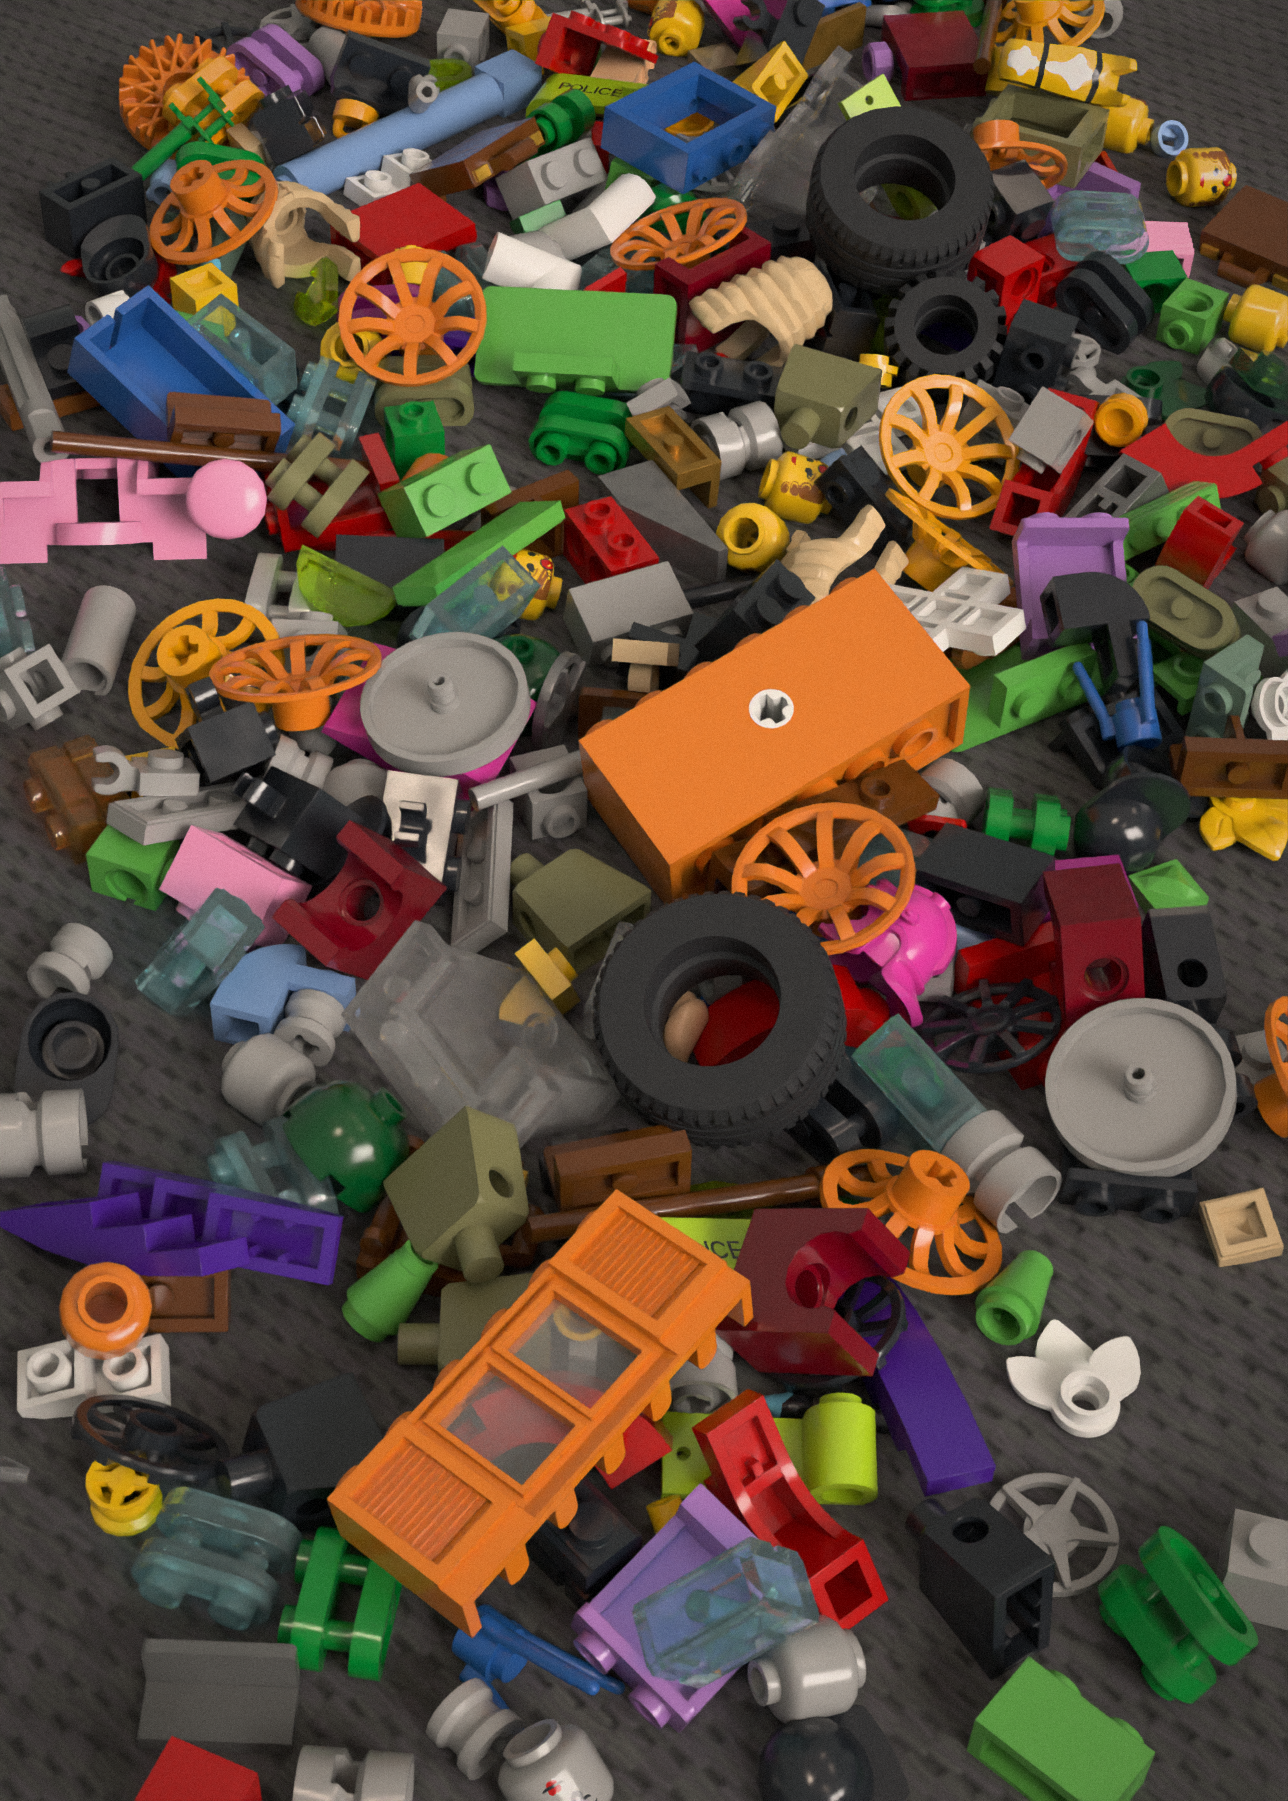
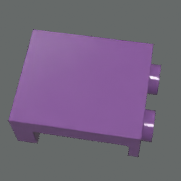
(1057, 547)
(607, 1626)

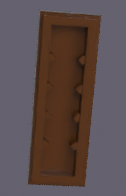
(890, 790)

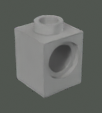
(464, 36)
(1050, 432)
(556, 808)

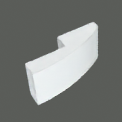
(392, 177)
(58, 1377)

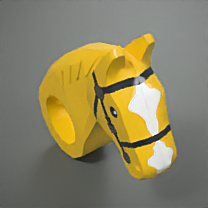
(1060, 71)

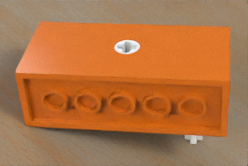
(770, 726)

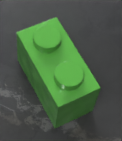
(444, 493)
(1057, 1742)

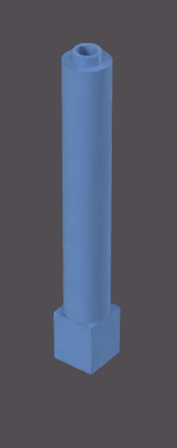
(498, 88)

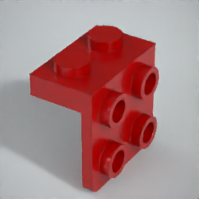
(574, 43)

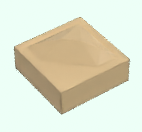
(1241, 1228)

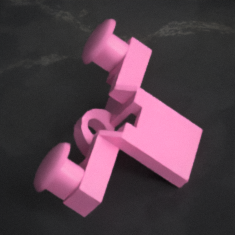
(173, 513)

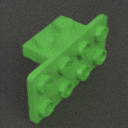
(575, 340)
(1018, 692)

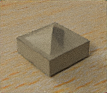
(717, 58)

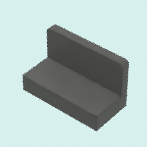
(220, 1695)

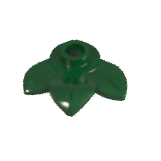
(1164, 382)

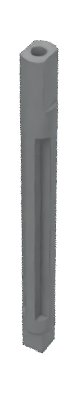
(27, 385)

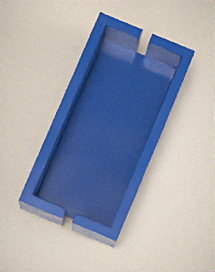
(149, 357)

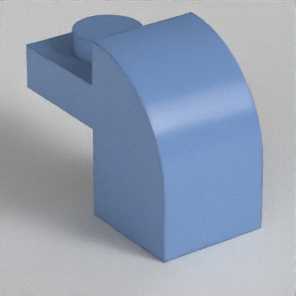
(259, 987)

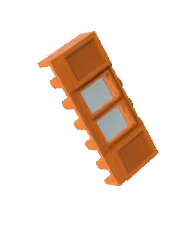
(537, 1407)

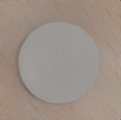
(445, 704)
(1141, 1088)

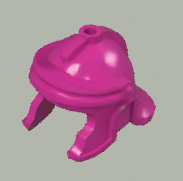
(904, 954)

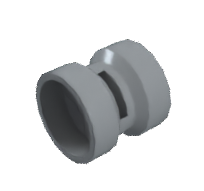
(292, 760)
(74, 960)

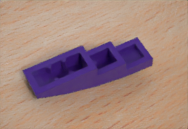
(113, 1231)
(280, 1233)
(926, 1406)

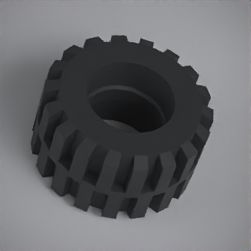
(949, 301)

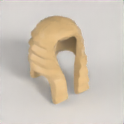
(284, 245)
(780, 298)
(823, 559)

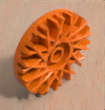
(366, 17)
(152, 75)

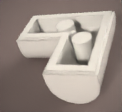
(603, 219)
(523, 265)

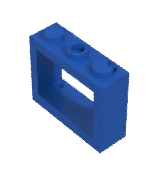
(637, 122)

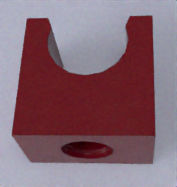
(335, 922)
(1094, 939)
(796, 1273)

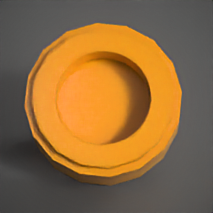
(351, 114)
(1121, 419)

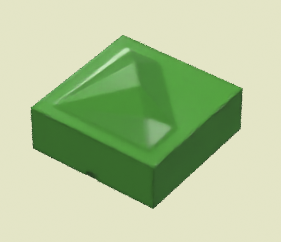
(1166, 887)

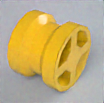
(107, 1490)

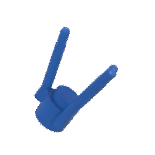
(1135, 717)
(505, 1647)

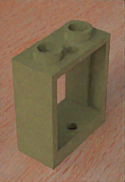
(1054, 121)

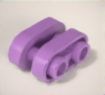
(276, 60)

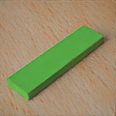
(512, 529)

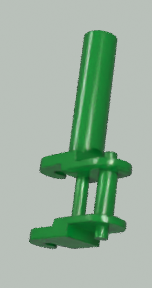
(183, 132)

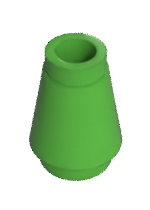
(387, 1293)
(1015, 1299)

